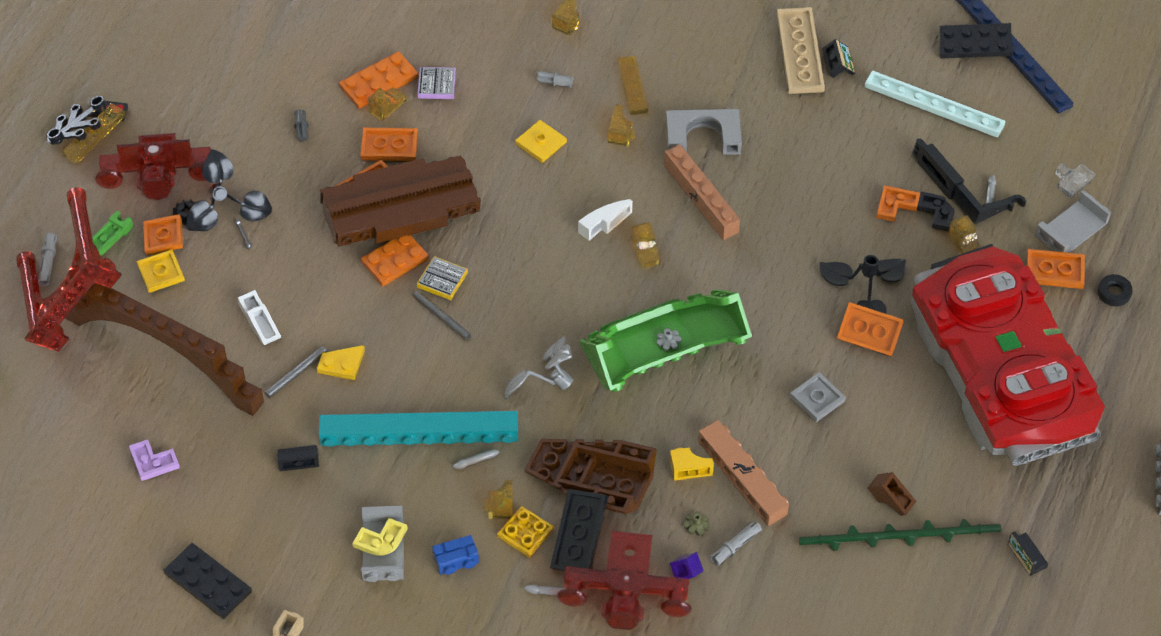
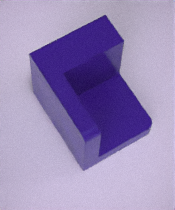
(686, 566)

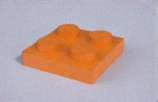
(163, 234)

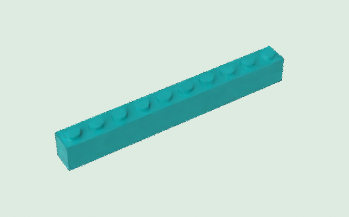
(418, 428)

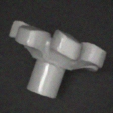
(668, 339)

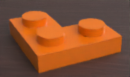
(895, 198)

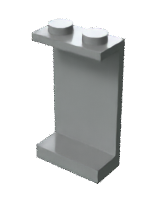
(1074, 225)
(388, 566)

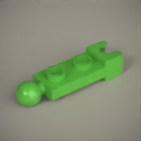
(112, 232)

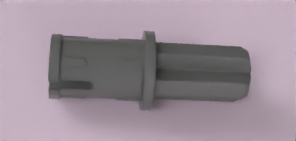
(301, 125)

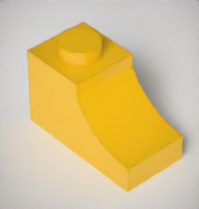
(688, 465)

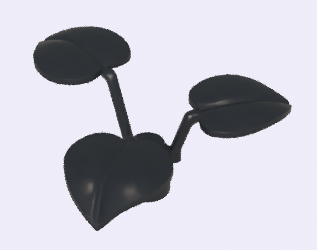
(218, 168)
(889, 270)

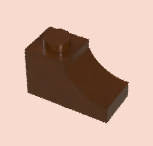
(891, 491)

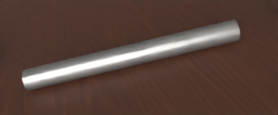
(442, 315)
(295, 372)

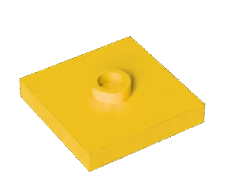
(541, 141)
(160, 271)

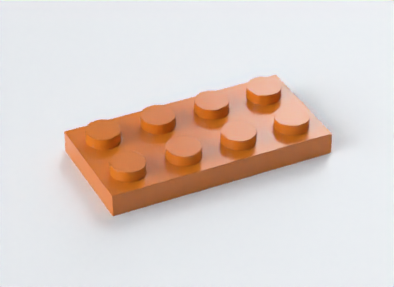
(385, 74)

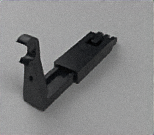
(952, 184)

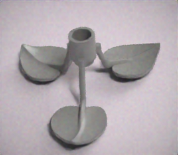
(558, 353)

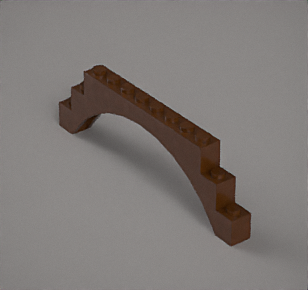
(203, 352)

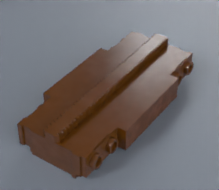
(399, 200)

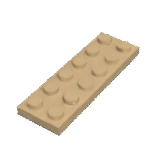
(800, 50)

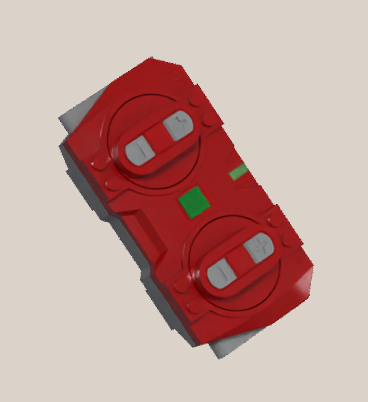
(1006, 356)

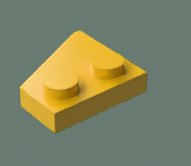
(342, 362)

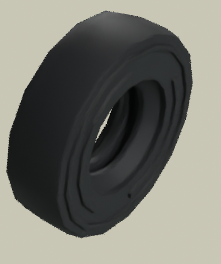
(1115, 280)

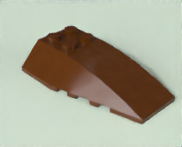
(607, 468)

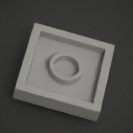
(817, 397)

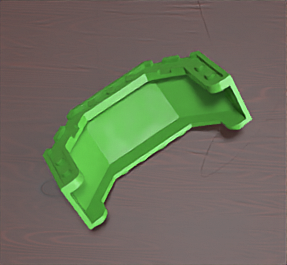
(631, 342)

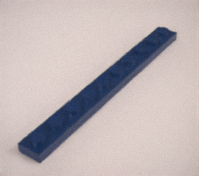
(1022, 60)

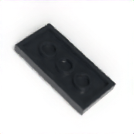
(975, 40)
(579, 530)
(207, 580)

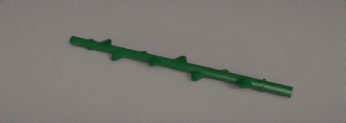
(908, 535)

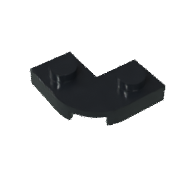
(937, 205)

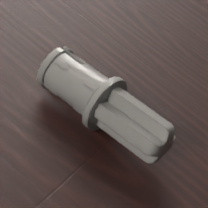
(555, 79)

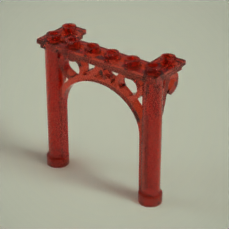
(86, 268)

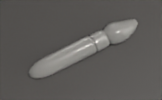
(991, 189)
(475, 459)
(534, 589)

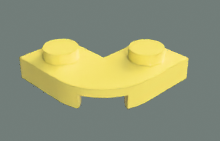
(381, 543)

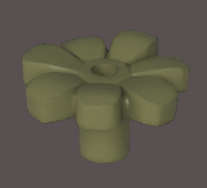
(696, 523)

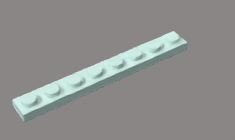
(935, 104)

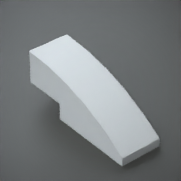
(604, 218)
(258, 317)

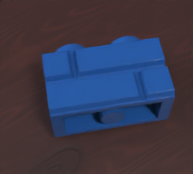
(455, 555)

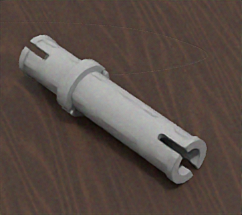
(48, 252)
(729, 548)

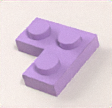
(150, 464)

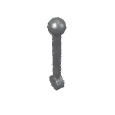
(248, 245)

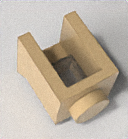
(288, 624)

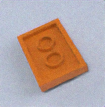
(389, 144)
(394, 259)
(1057, 268)
(870, 329)

